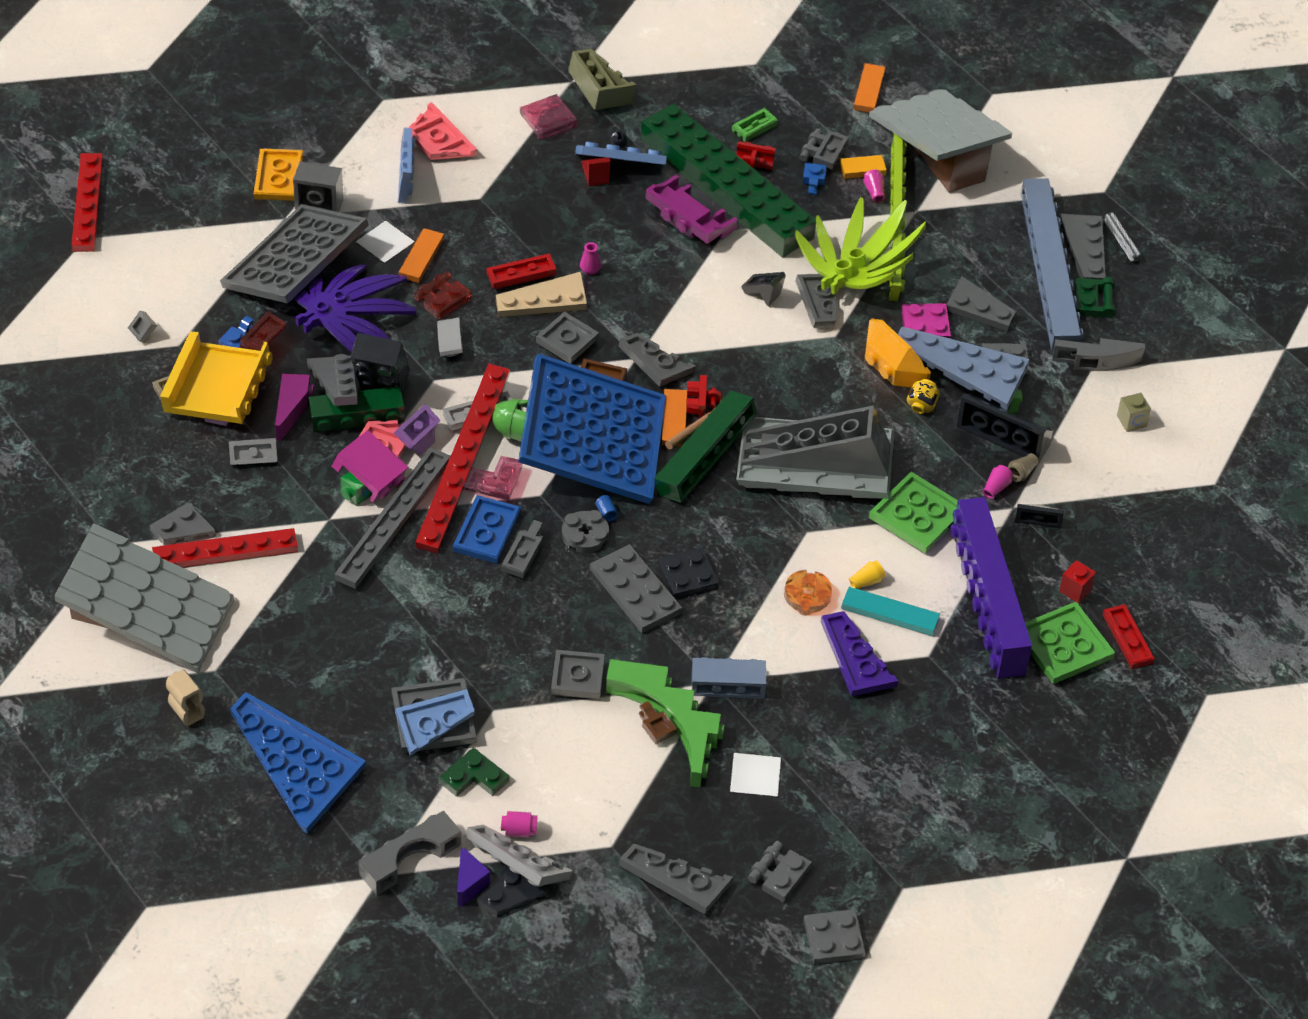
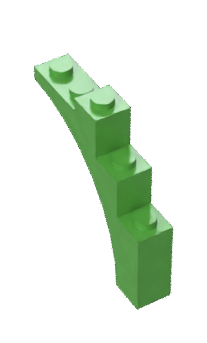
(651, 683)

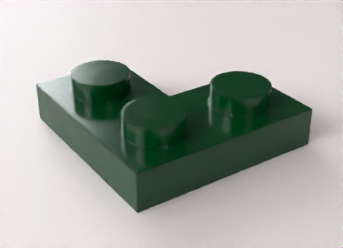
(474, 768)

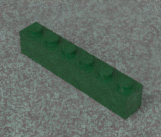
(705, 446)

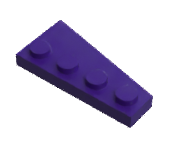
(855, 657)

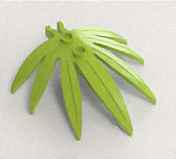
(859, 266)

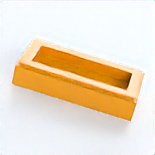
(858, 166)

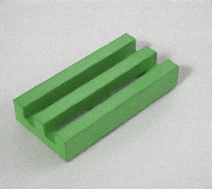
(758, 126)

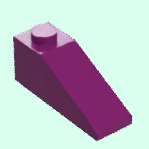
(292, 402)

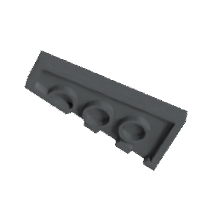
(1085, 243)
(337, 378)

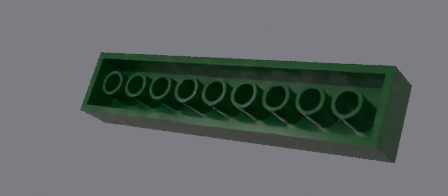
(727, 179)

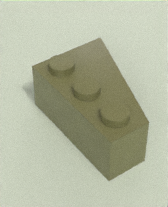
(599, 82)

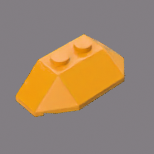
(893, 356)

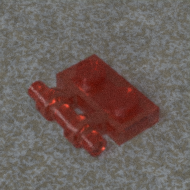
(446, 299)

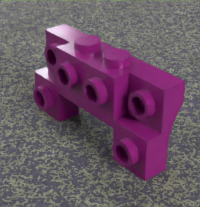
(687, 213)

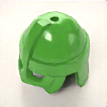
(510, 418)

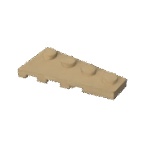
(545, 297)

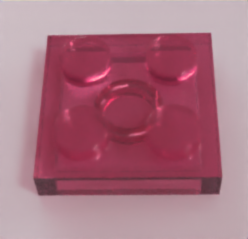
(548, 116)

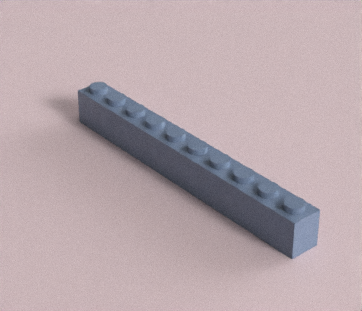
(1050, 261)

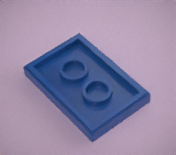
(486, 529)

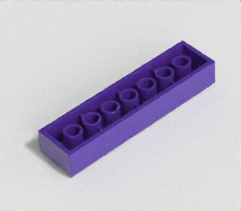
(991, 588)

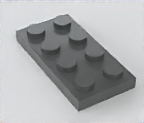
(635, 588)

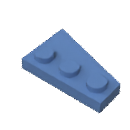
(432, 718)

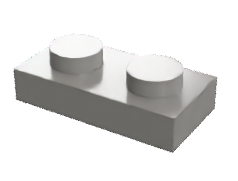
(253, 451)

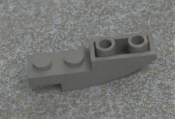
(1098, 357)

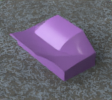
(419, 430)

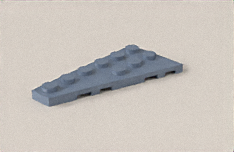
(972, 366)

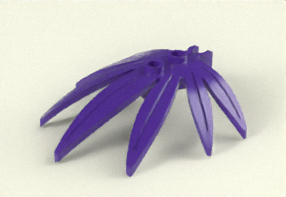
(331, 307)

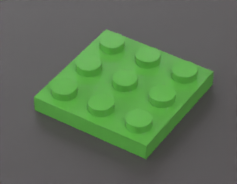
(916, 512)
(1067, 643)

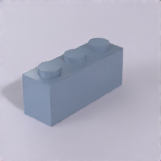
(728, 678)

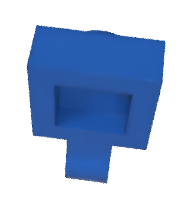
(814, 175)
(233, 336)

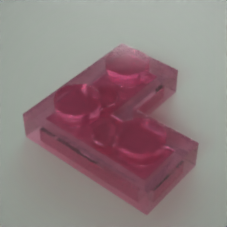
(496, 483)

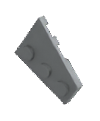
(979, 306)
(653, 361)

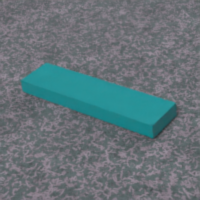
(890, 611)

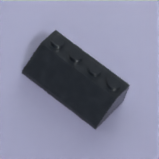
(1003, 427)

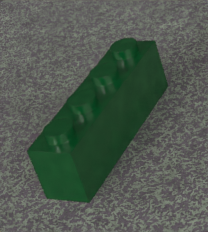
(371, 405)

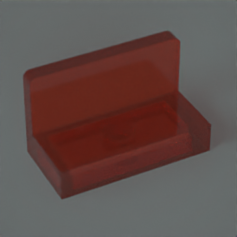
(263, 331)

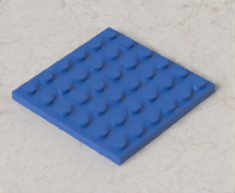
(592, 428)

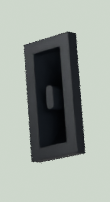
(1039, 515)

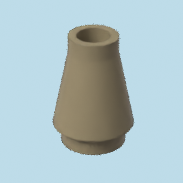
(1022, 467)

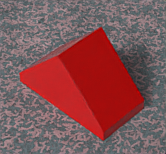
(597, 171)

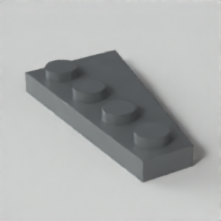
(688, 884)

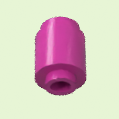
(519, 824)

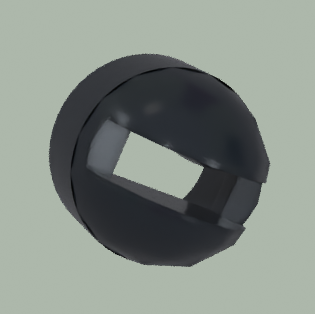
(618, 134)

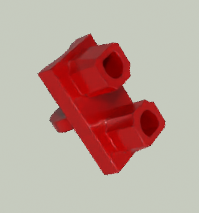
(756, 155)
(699, 389)

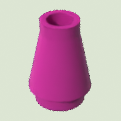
(875, 185)
(590, 260)
(998, 480)

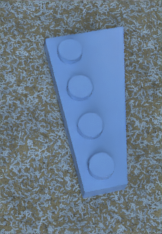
(613, 152)
(406, 161)

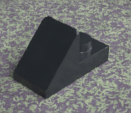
(766, 284)

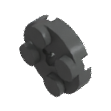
(585, 520)

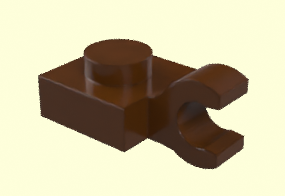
(656, 725)

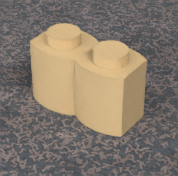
(185, 697)

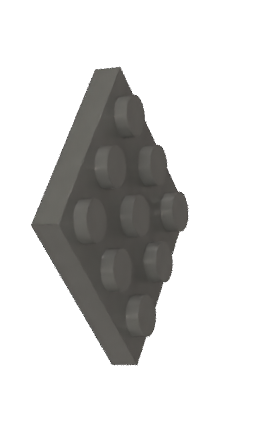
(411, 694)

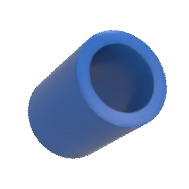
(606, 508)

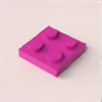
(927, 318)

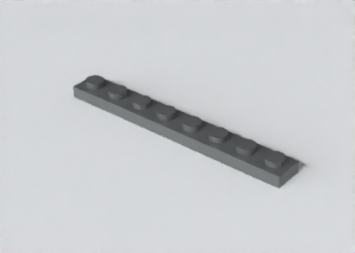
(392, 518)

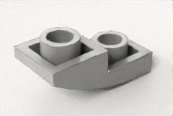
(450, 337)

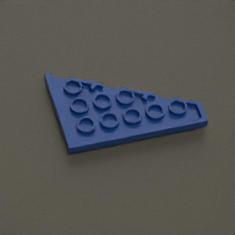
(299, 761)

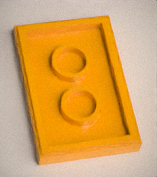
(276, 174)

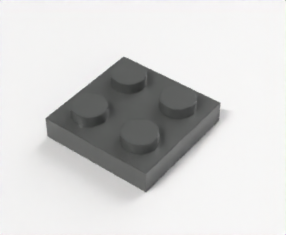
(567, 337)
(577, 674)
(834, 936)

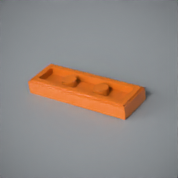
(869, 88)
(421, 255)
(674, 414)

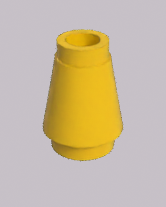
(867, 575)

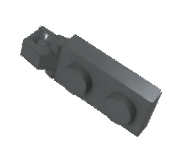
(523, 550)

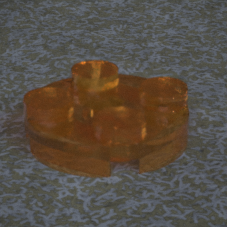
(805, 602)

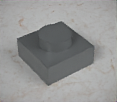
(142, 326)

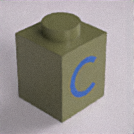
(1133, 412)

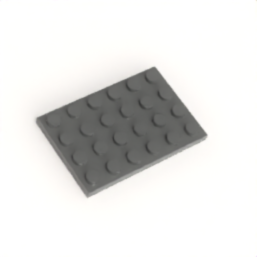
(294, 253)

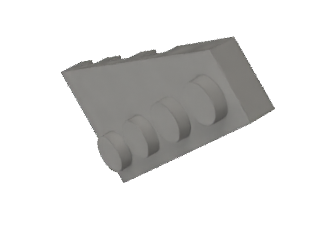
(517, 857)

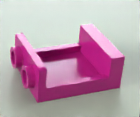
(372, 465)

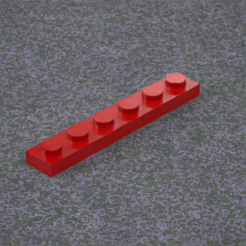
(87, 202)
(229, 548)

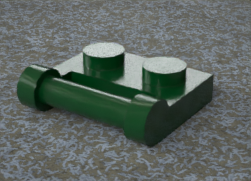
(1087, 297)

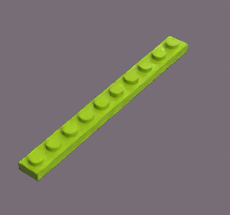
(897, 194)

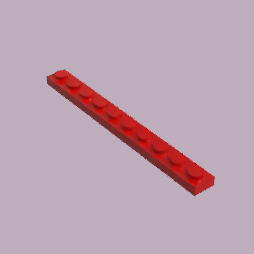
(462, 459)

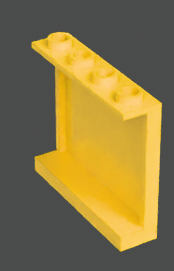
(214, 380)

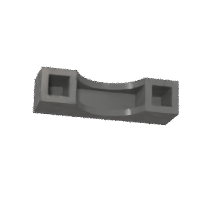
(434, 836)

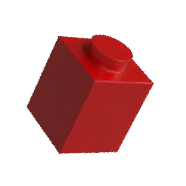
(1077, 581)

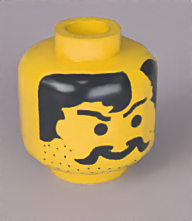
(923, 396)

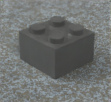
(318, 186)

